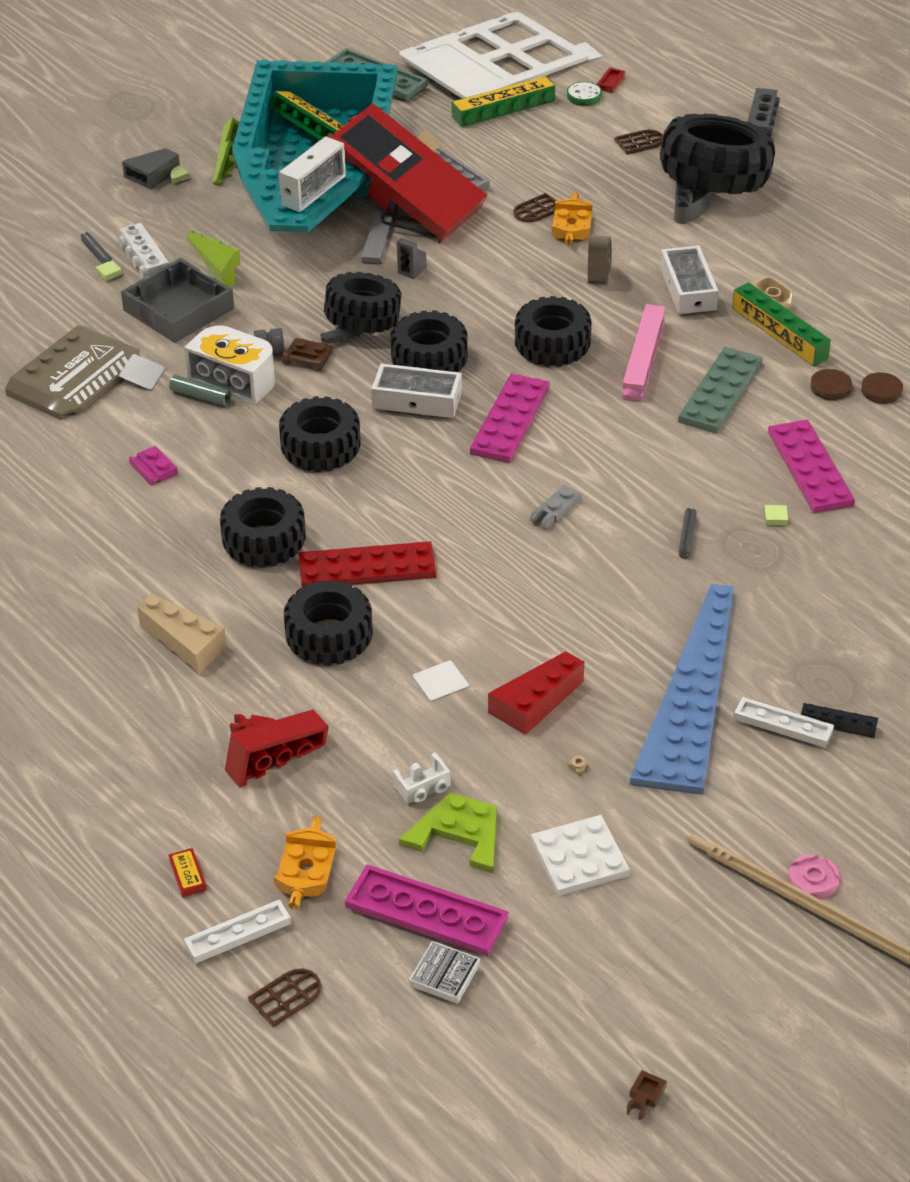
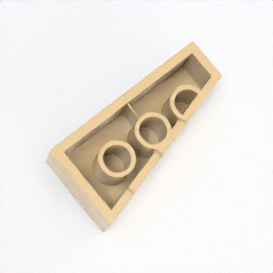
(182, 631)

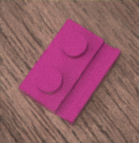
(153, 465)

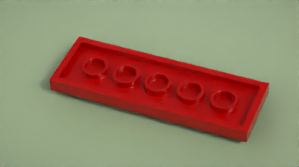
(368, 564)

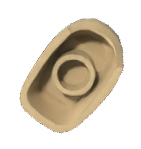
(775, 290)

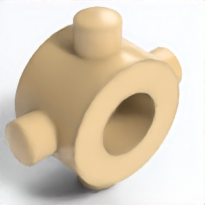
(578, 764)

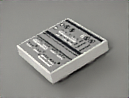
(444, 972)

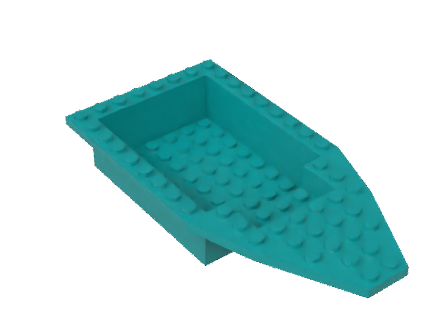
(271, 142)

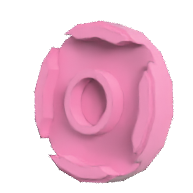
(814, 875)

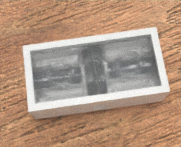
(312, 174)
(689, 280)
(417, 390)

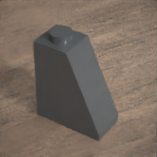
(151, 168)

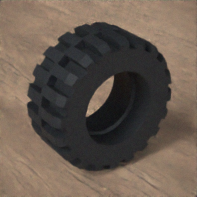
(362, 302)
(553, 331)
(430, 342)
(302, 437)
(268, 544)
(328, 642)

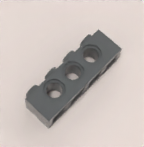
(764, 109)

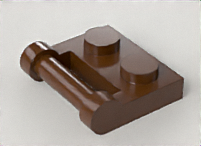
(308, 353)

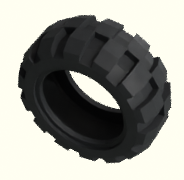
(717, 153)

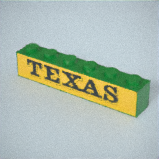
(503, 101)
(304, 115)
(781, 324)

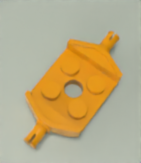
(572, 219)
(302, 848)

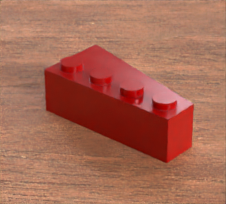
(537, 692)
(273, 744)

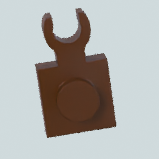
(645, 1091)

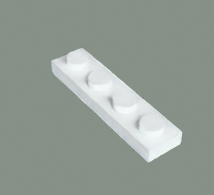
(784, 722)
(237, 931)

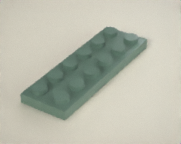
(406, 82)
(720, 390)

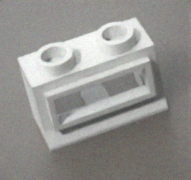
(422, 783)

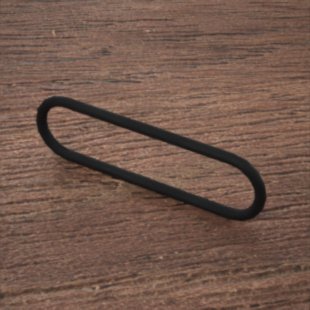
(403, 227)

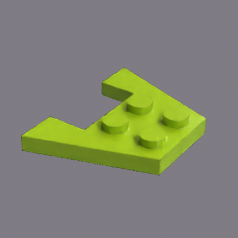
(461, 821)

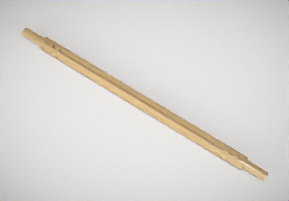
(802, 898)

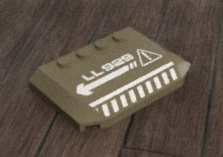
(71, 373)

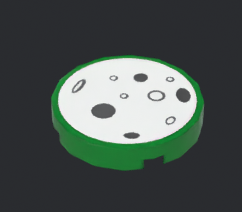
(584, 93)

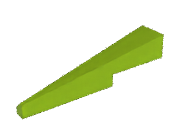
(225, 159)
(216, 256)

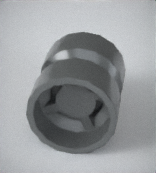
(274, 337)

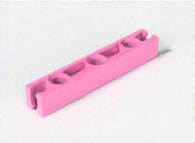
(643, 353)

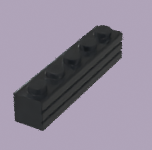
(842, 720)

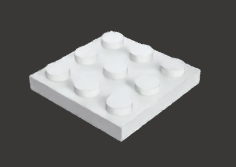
(580, 855)

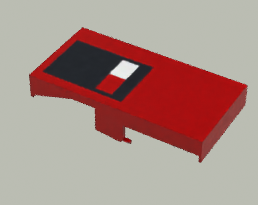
(408, 172)

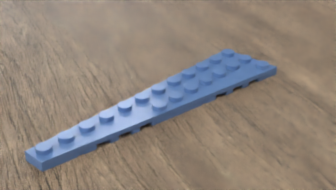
(681, 733)

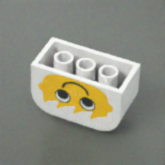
(231, 362)

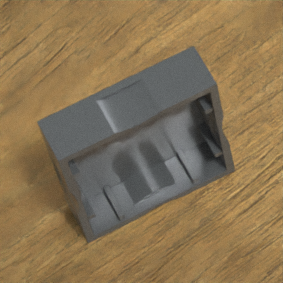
(177, 300)

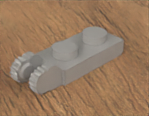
(556, 506)

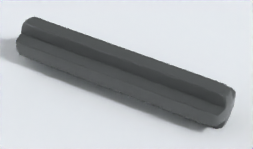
(95, 248)
(687, 533)

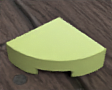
(179, 174)

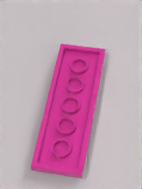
(509, 418)
(811, 466)
(427, 910)

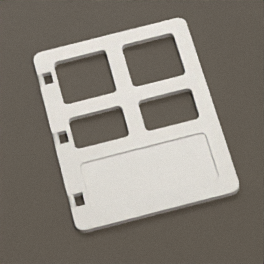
(473, 73)

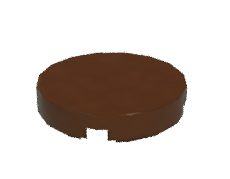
(831, 384)
(882, 387)

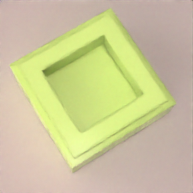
(109, 270)
(776, 515)

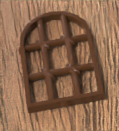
(643, 133)
(526, 218)
(273, 995)

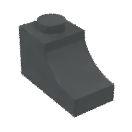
(410, 259)

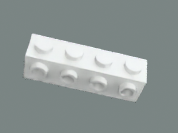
(142, 250)

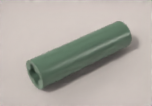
(200, 390)

